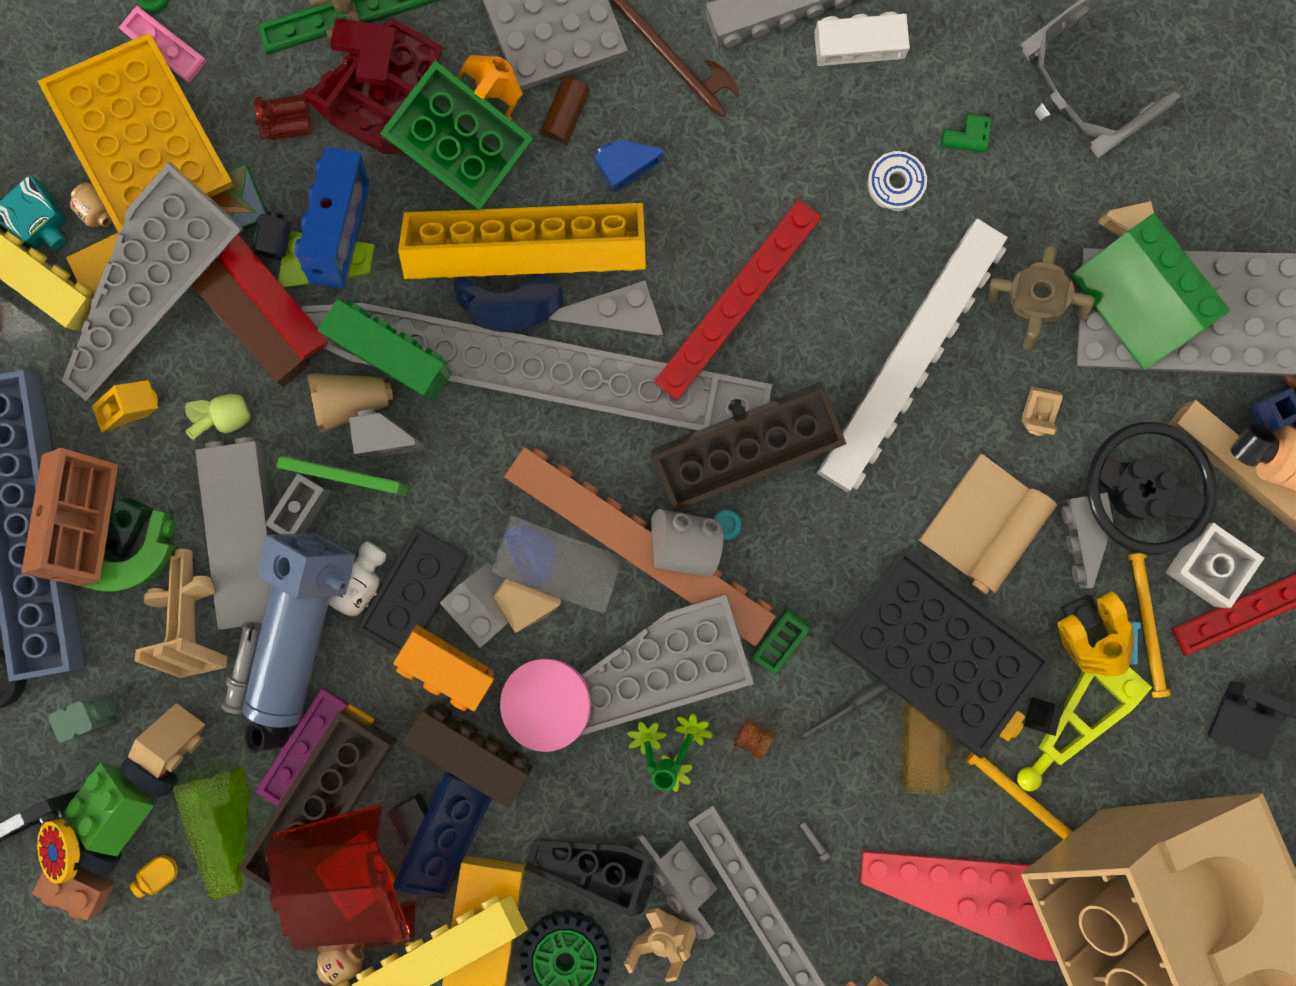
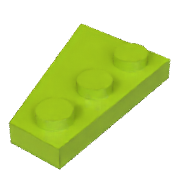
(292, 275)

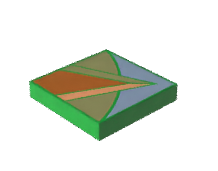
(243, 199)

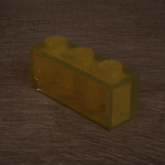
(924, 754)

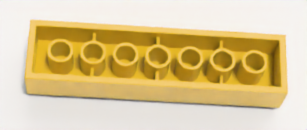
(522, 241)

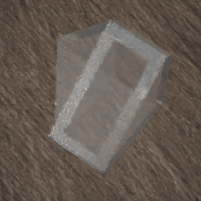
(20, 327)

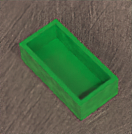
(381, 347)

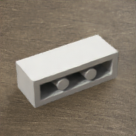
(861, 39)

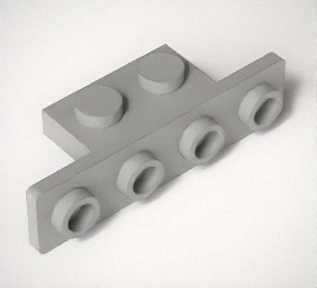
(681, 881)

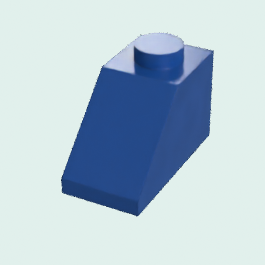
(625, 162)

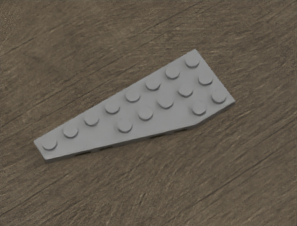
(159, 254)
(669, 665)

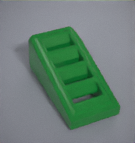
(780, 624)

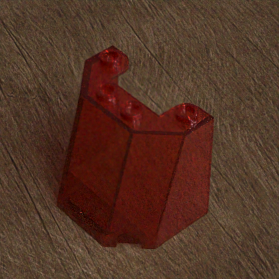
(336, 886)

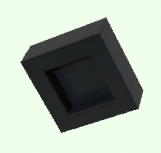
(1085, 611)
(1043, 716)

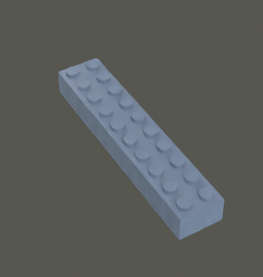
(35, 612)

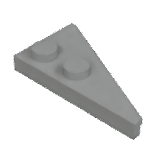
(623, 309)

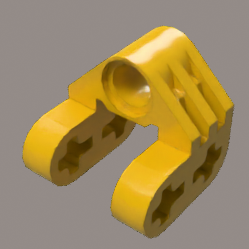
(1119, 641)

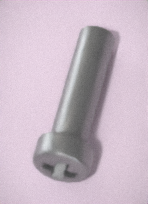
(823, 854)

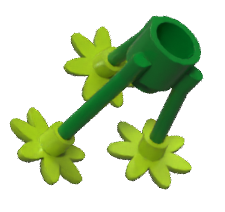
(666, 772)

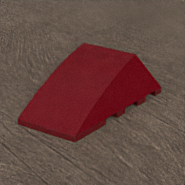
(364, 107)

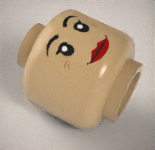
(88, 206)
(339, 965)

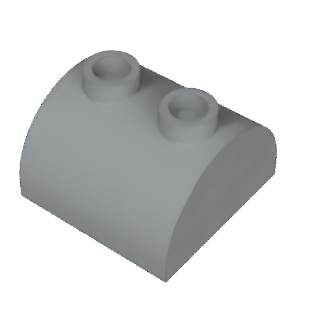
(686, 543)

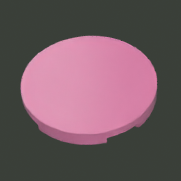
(545, 705)

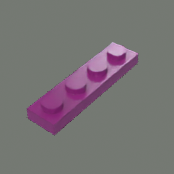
(300, 746)

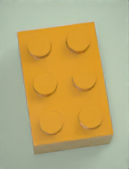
(444, 669)

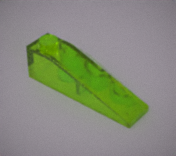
(216, 826)

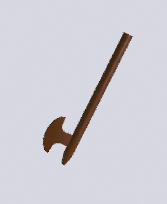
(719, 79)

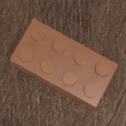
(70, 518)

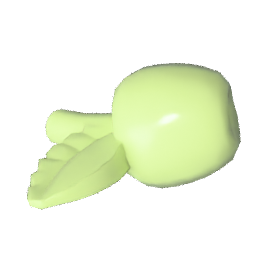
(225, 412)

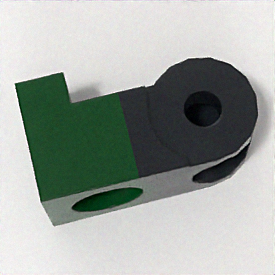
(125, 526)

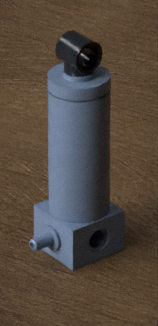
(302, 577)

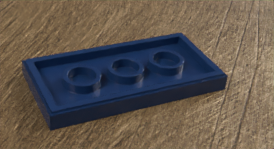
(442, 839)

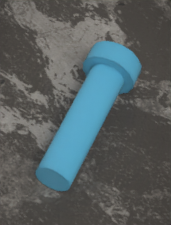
(1135, 625)

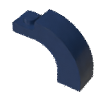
(510, 310)
(1275, 408)

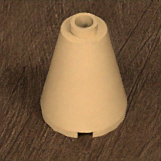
(342, 396)

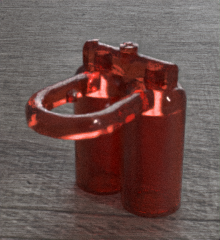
(283, 117)

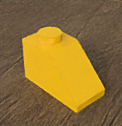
(125, 405)

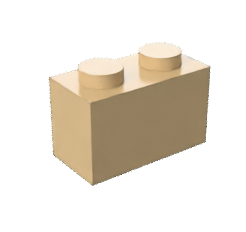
(166, 741)

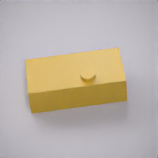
(477, 883)

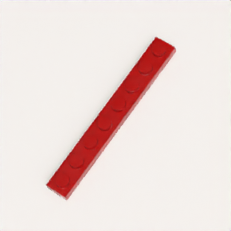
(737, 300)

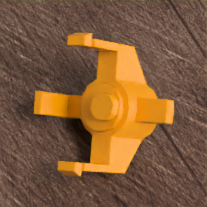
(493, 79)

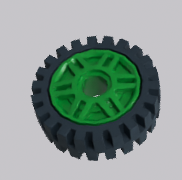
(565, 934)

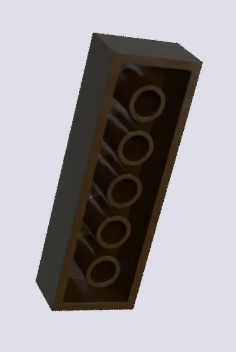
(748, 446)
(326, 785)

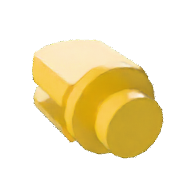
(154, 876)

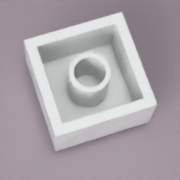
(1215, 566)

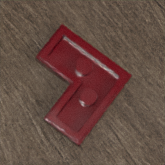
(371, 42)

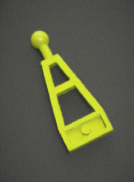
(1127, 688)

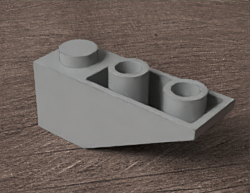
(1085, 539)

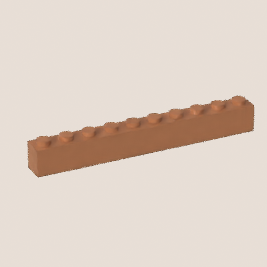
(629, 538)

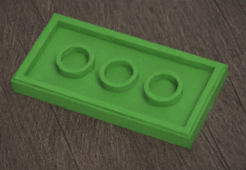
(343, 476)

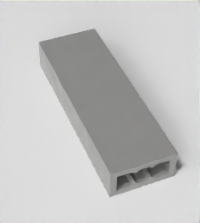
(235, 517)

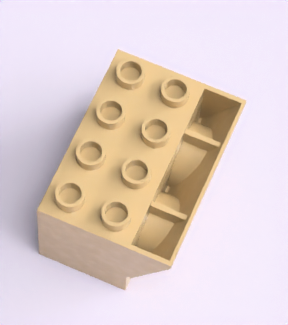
(1171, 896)

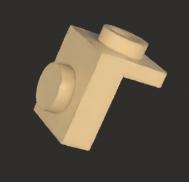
(1041, 411)

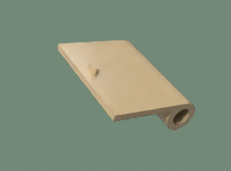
(987, 524)

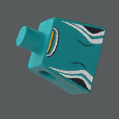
(33, 214)

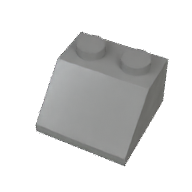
(379, 436)
(474, 607)

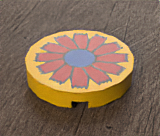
(58, 851)

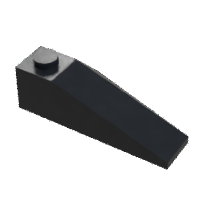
(601, 871)

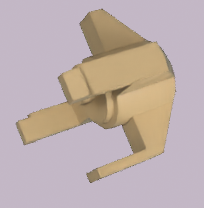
(665, 938)

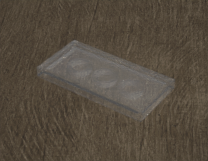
(556, 565)

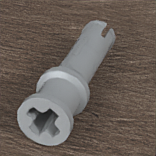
(238, 680)

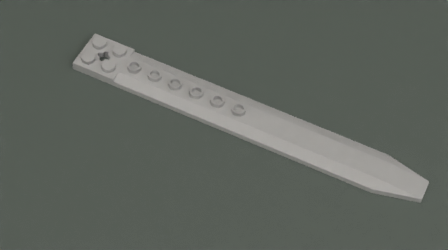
(563, 371)

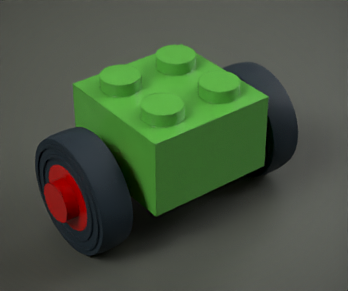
(111, 810)

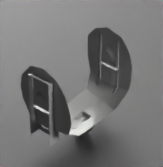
(1106, 137)

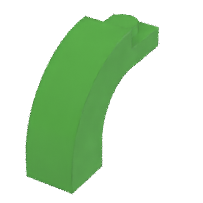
(146, 564)

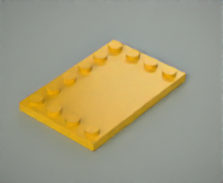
(130, 122)

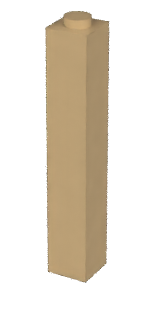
(1216, 441)

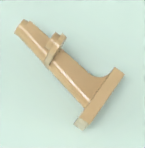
(179, 652)

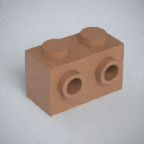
(81, 896)

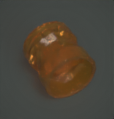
(754, 739)

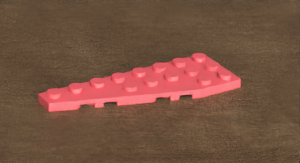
(968, 892)

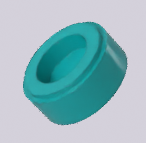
(730, 523)

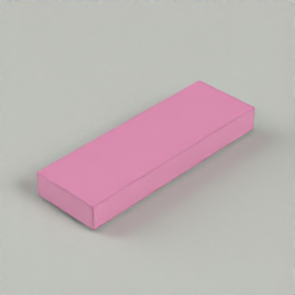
(177, 54)

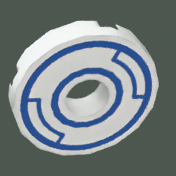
(912, 172)

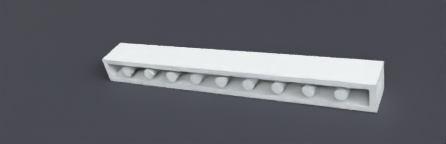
(912, 355)

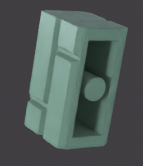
(83, 718)

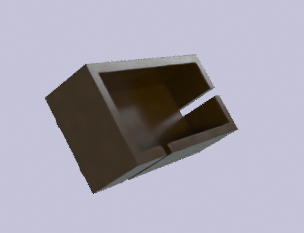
(468, 754)

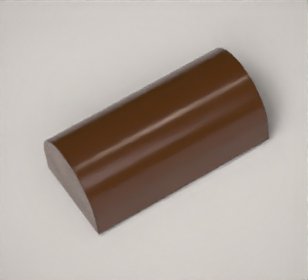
(565, 110)

